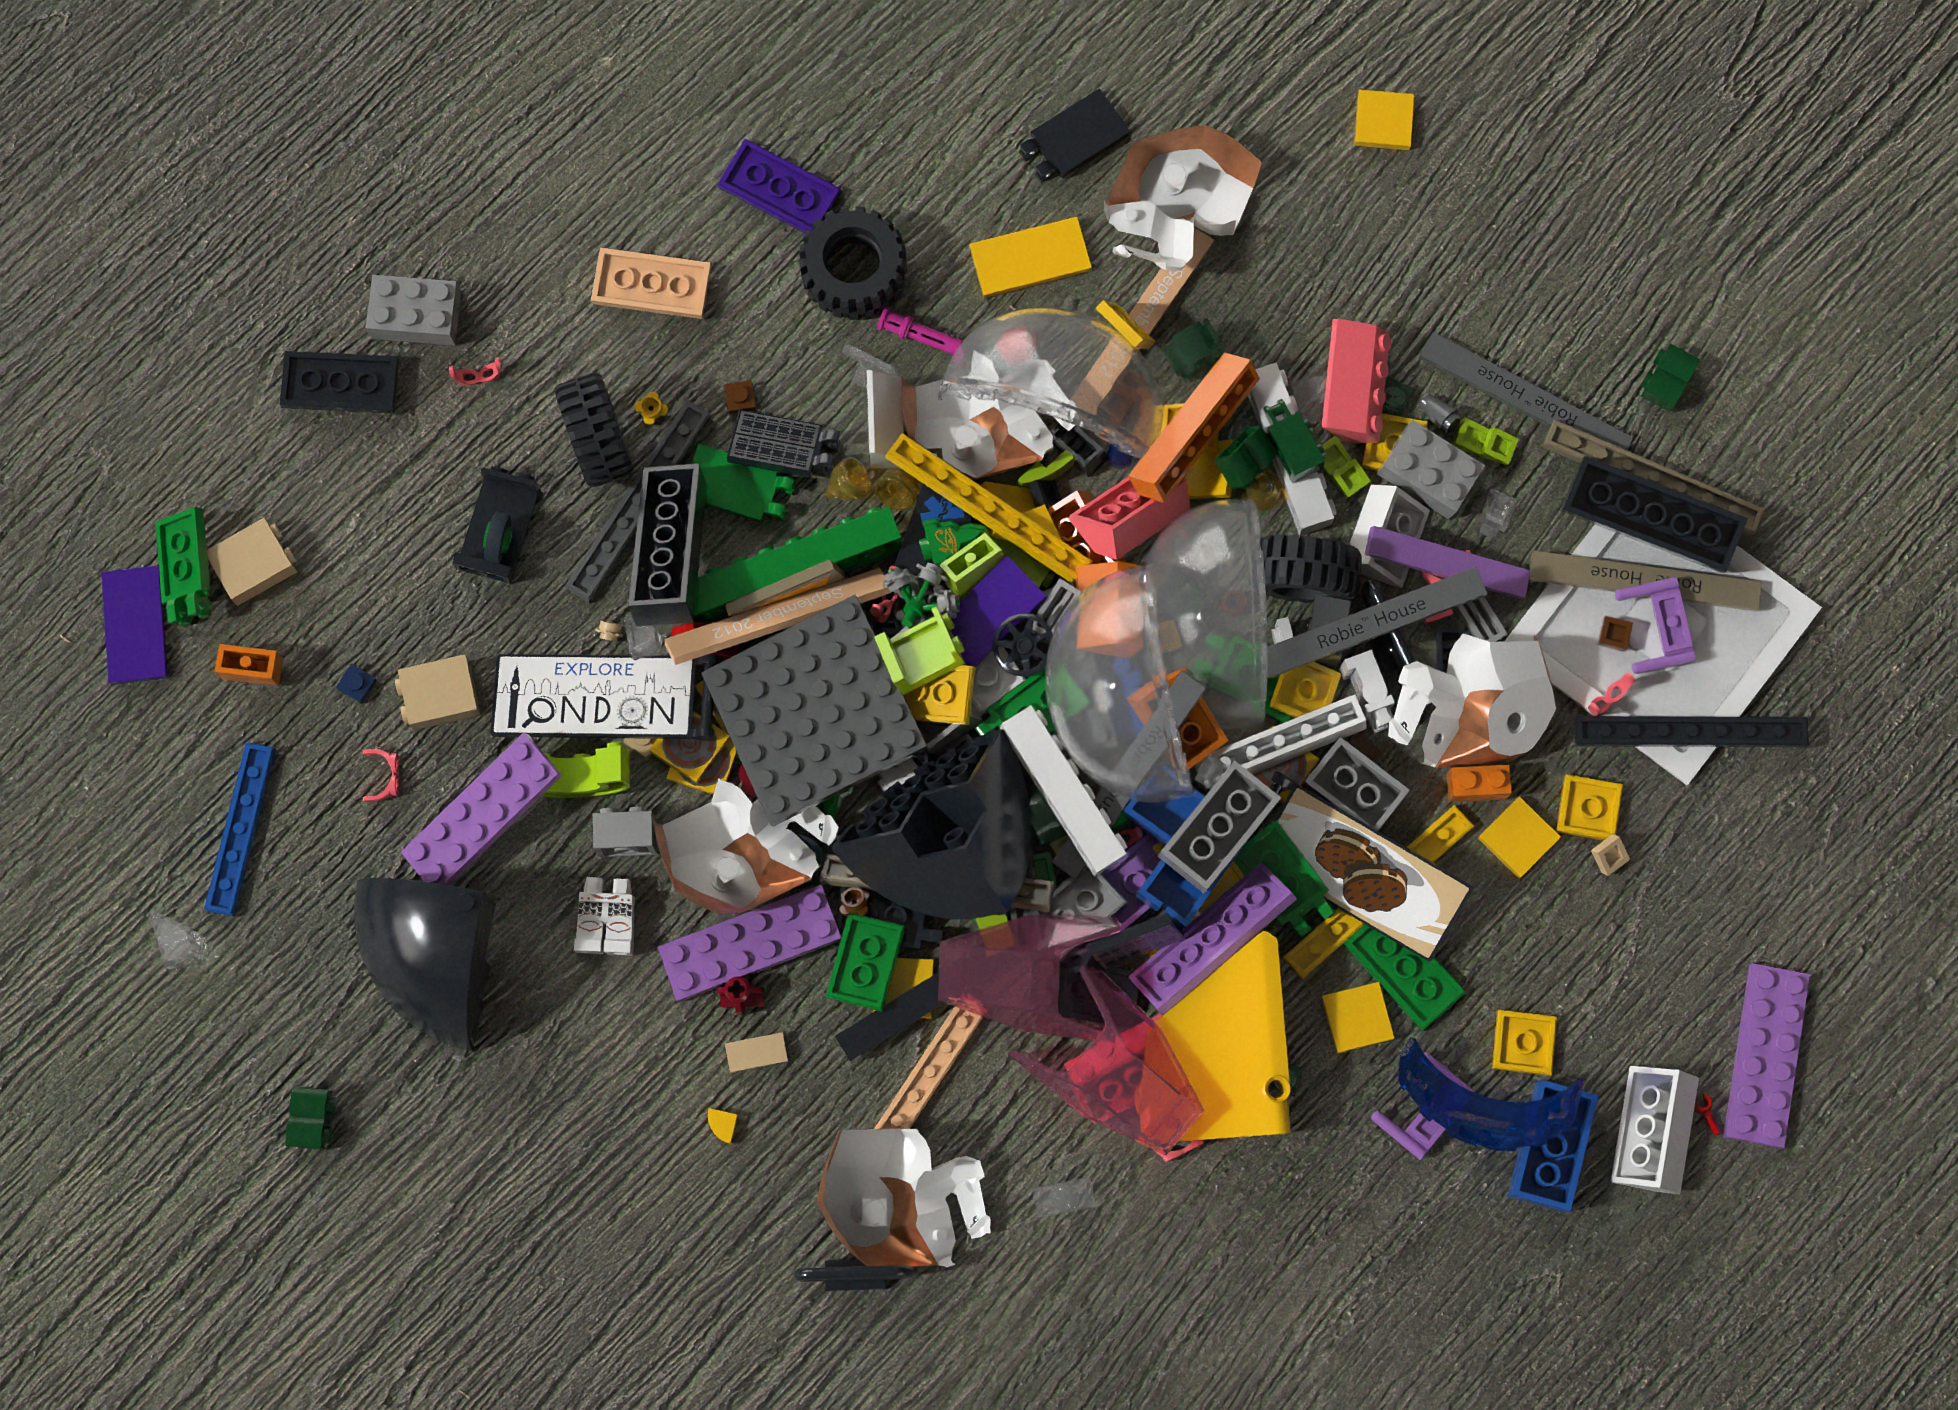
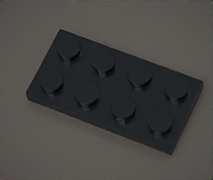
(339, 382)

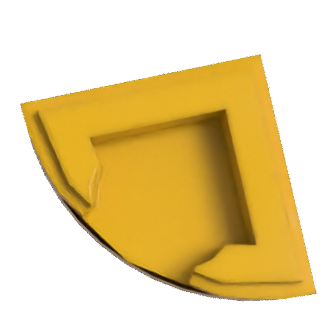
(722, 1124)

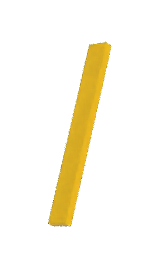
(986, 508)
(1341, 926)

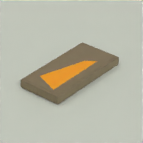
(799, 583)

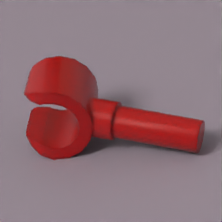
(1707, 1114)

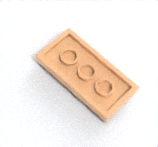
(651, 283)

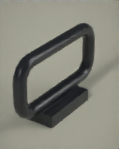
(1391, 647)
(853, 1275)

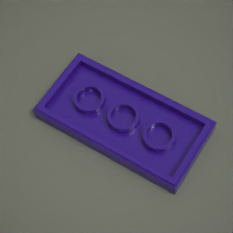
(778, 187)
(992, 601)
(134, 625)

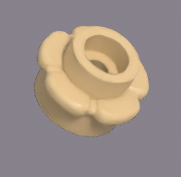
(610, 630)

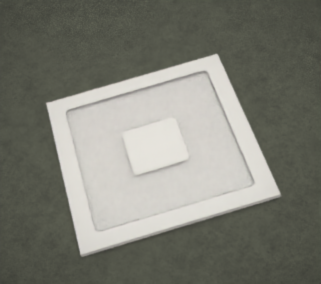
(1731, 646)

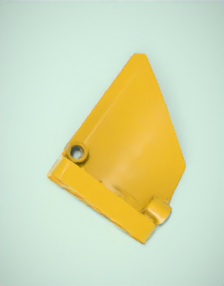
(1235, 1045)

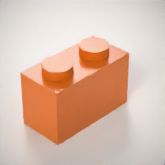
(249, 665)
(1479, 783)

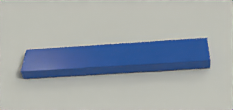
(240, 829)

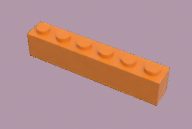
(1194, 427)

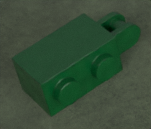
(1294, 442)

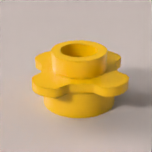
(642, 406)

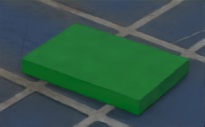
(865, 962)

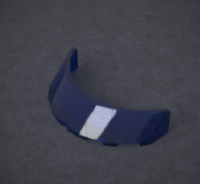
(1481, 1119)

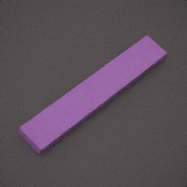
(1445, 561)

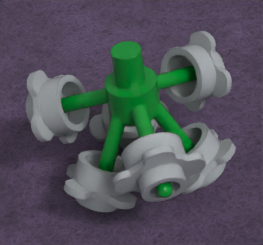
(908, 588)

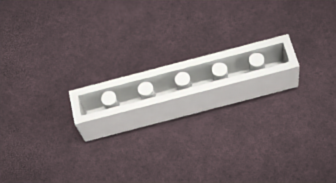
(1307, 496)
(1294, 737)
(1063, 790)

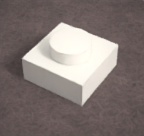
(1282, 630)

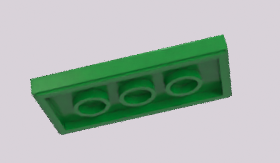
(1416, 985)

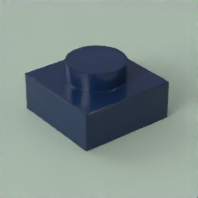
(356, 683)

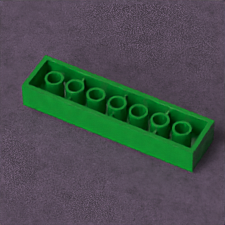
(848, 545)

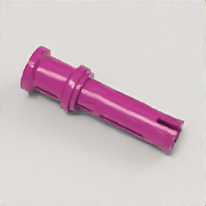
(904, 331)

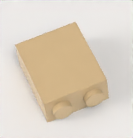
(251, 561)
(437, 692)

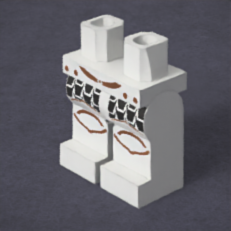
(1369, 688)
(607, 909)

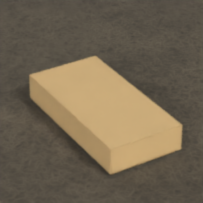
(756, 1052)

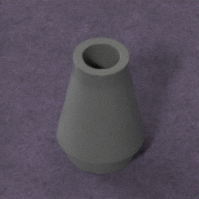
(1441, 414)

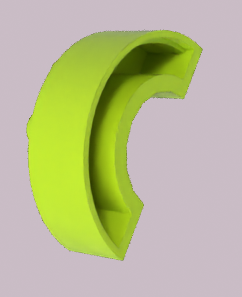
(592, 775)

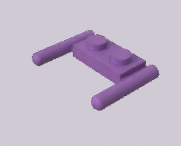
(1670, 622)
(1420, 1133)

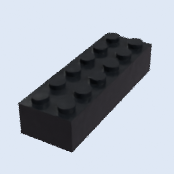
(1654, 514)
(667, 545)

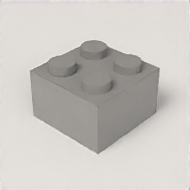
(624, 833)

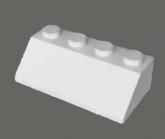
(1655, 1129)

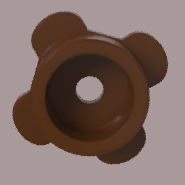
(854, 895)

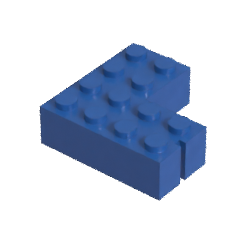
(1165, 886)

